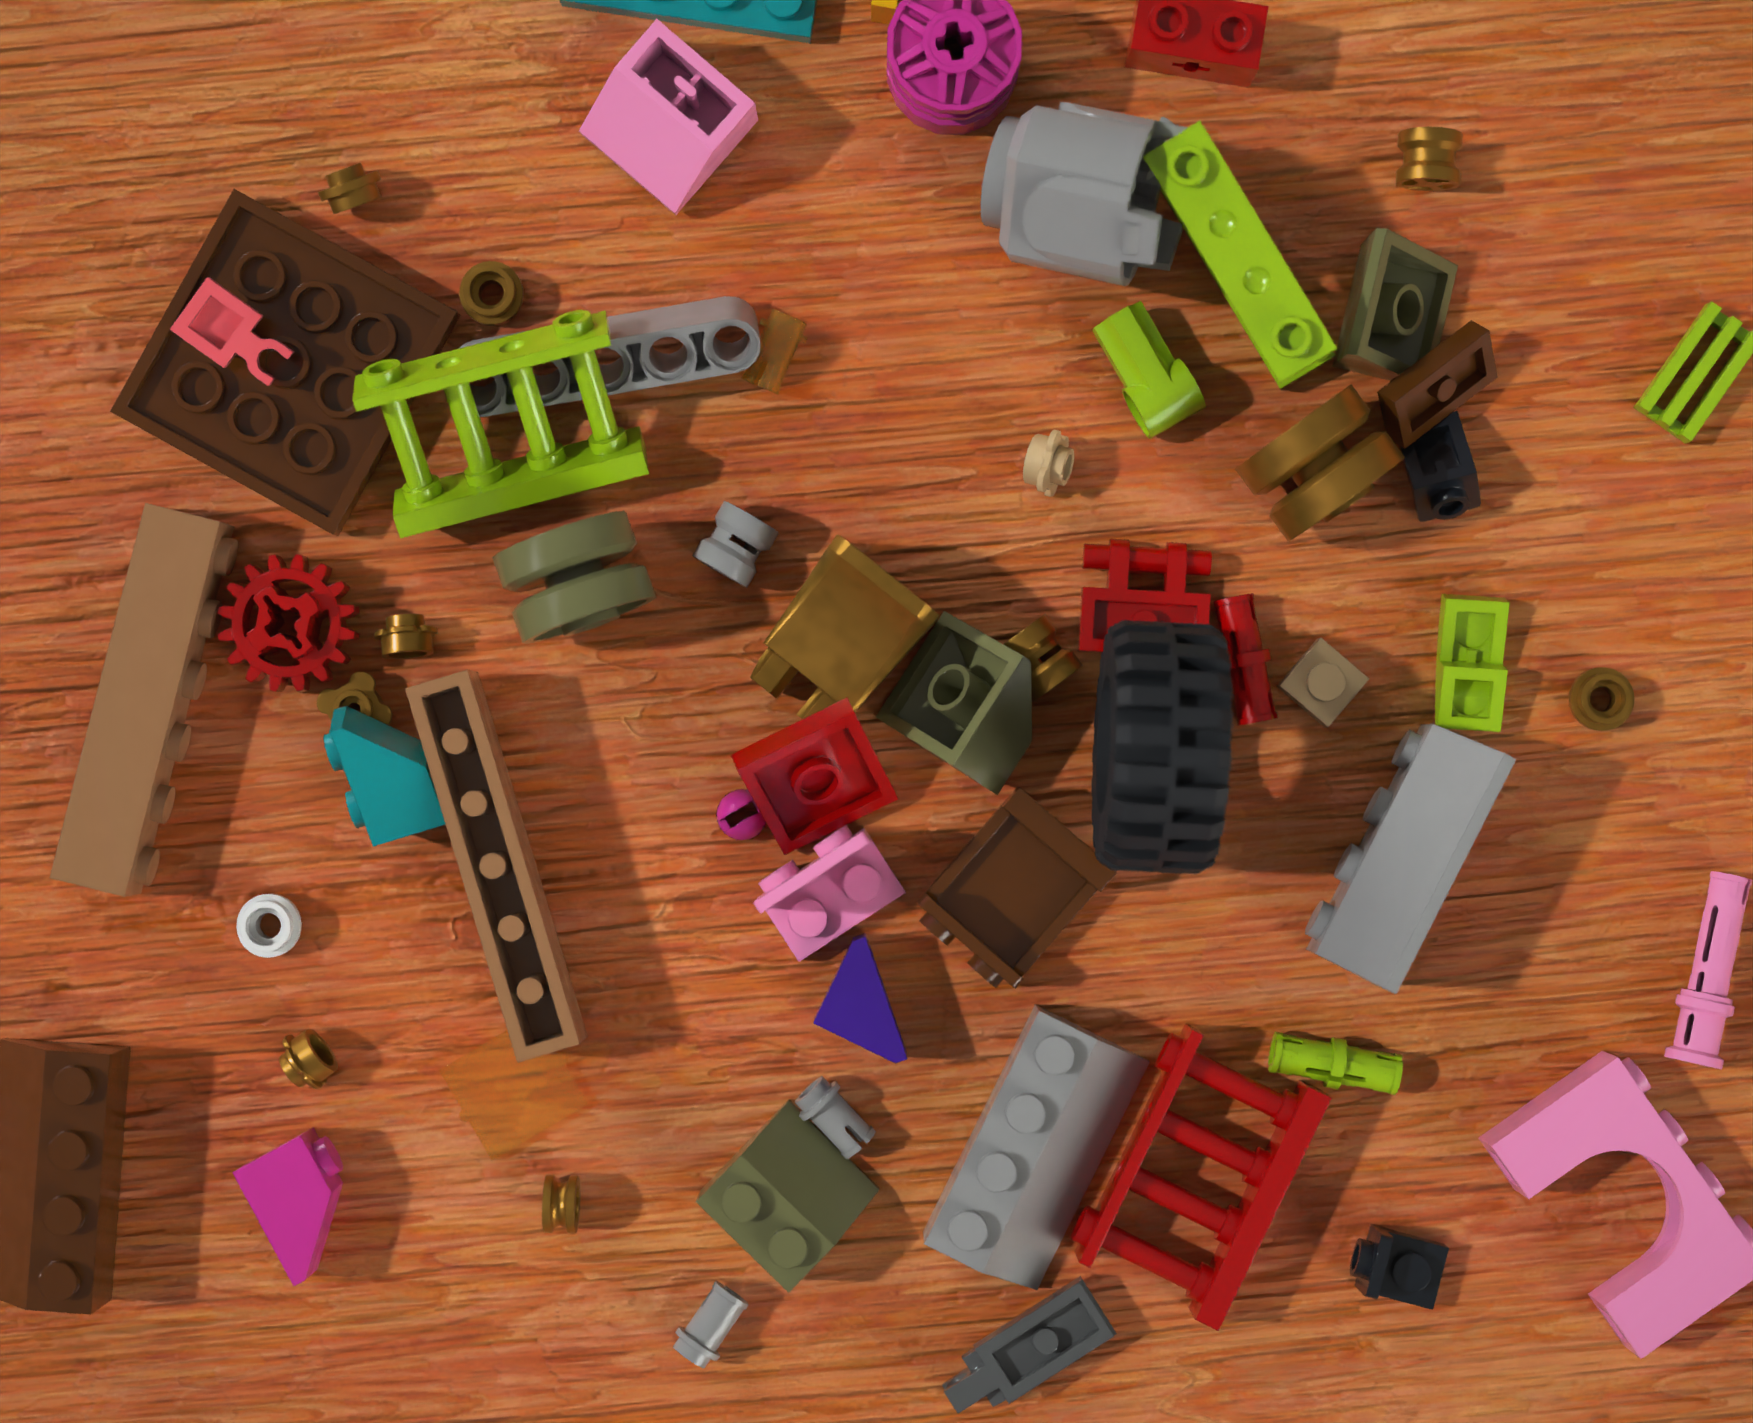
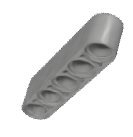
(639, 362)

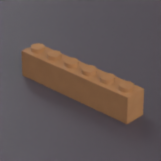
(144, 702)
(496, 864)

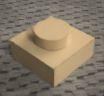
(1323, 682)

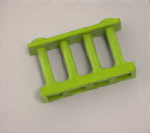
(1240, 255)
(488, 483)

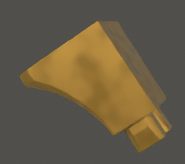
(843, 630)

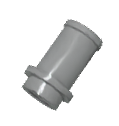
(832, 1114)
(710, 1325)

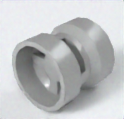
(728, 557)

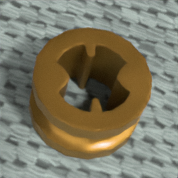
(561, 1204)

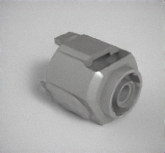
(1079, 193)

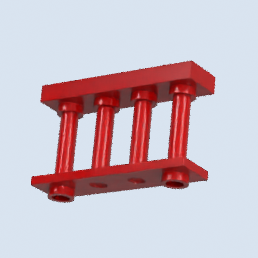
(1236, 1228)

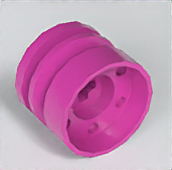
(945, 92)

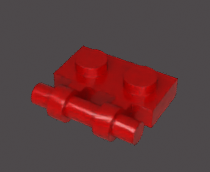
(1108, 606)

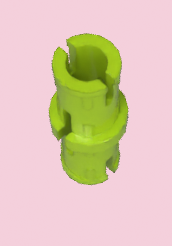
(1335, 1063)

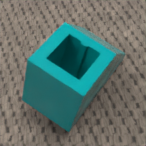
(386, 776)

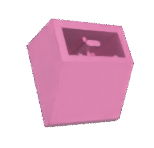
(668, 117)

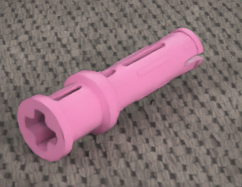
(1705, 1001)

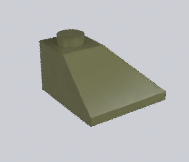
(965, 702)

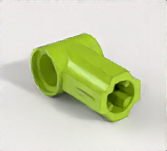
(1156, 385)

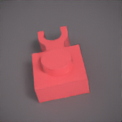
(224, 326)

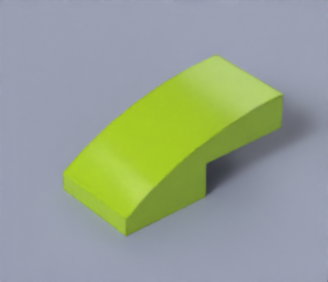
(1470, 662)

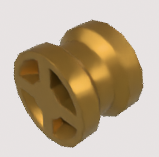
(1429, 158)

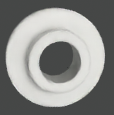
(250, 931)

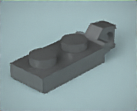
(1031, 1348)

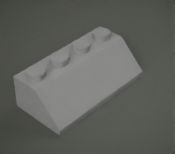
(1408, 854)
(1034, 1150)

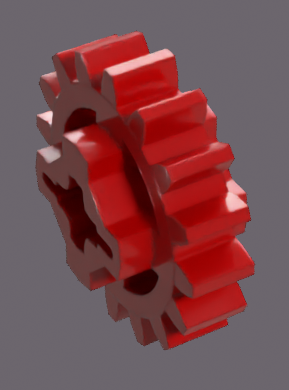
(265, 638)

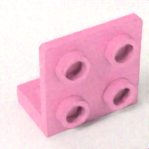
(828, 893)

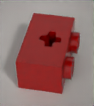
(1198, 39)

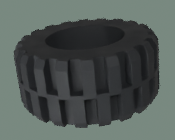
(1161, 747)

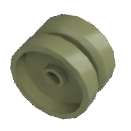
(572, 570)

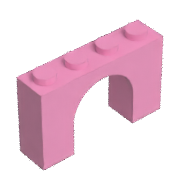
(1700, 1249)

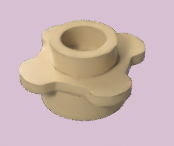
(1048, 462)

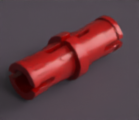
(1248, 659)

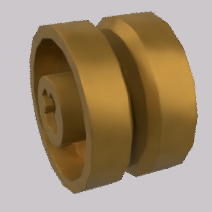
(1320, 464)

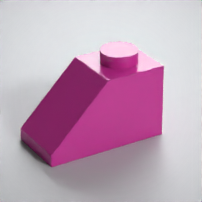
(295, 1199)

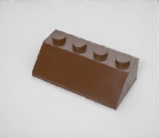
(60, 1172)

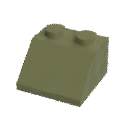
(787, 1196)

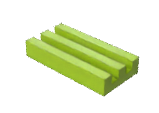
(1729, 329)

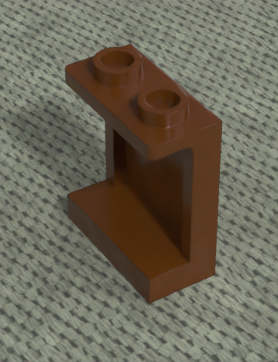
(1013, 889)

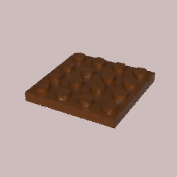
(302, 432)

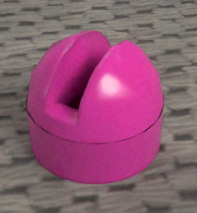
(747, 827)

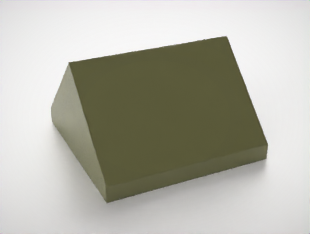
(1393, 306)

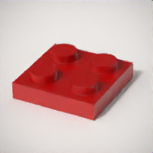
(814, 776)

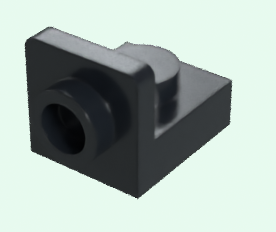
(1442, 472)
(1398, 1266)

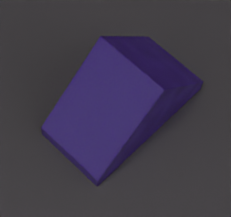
(859, 1006)

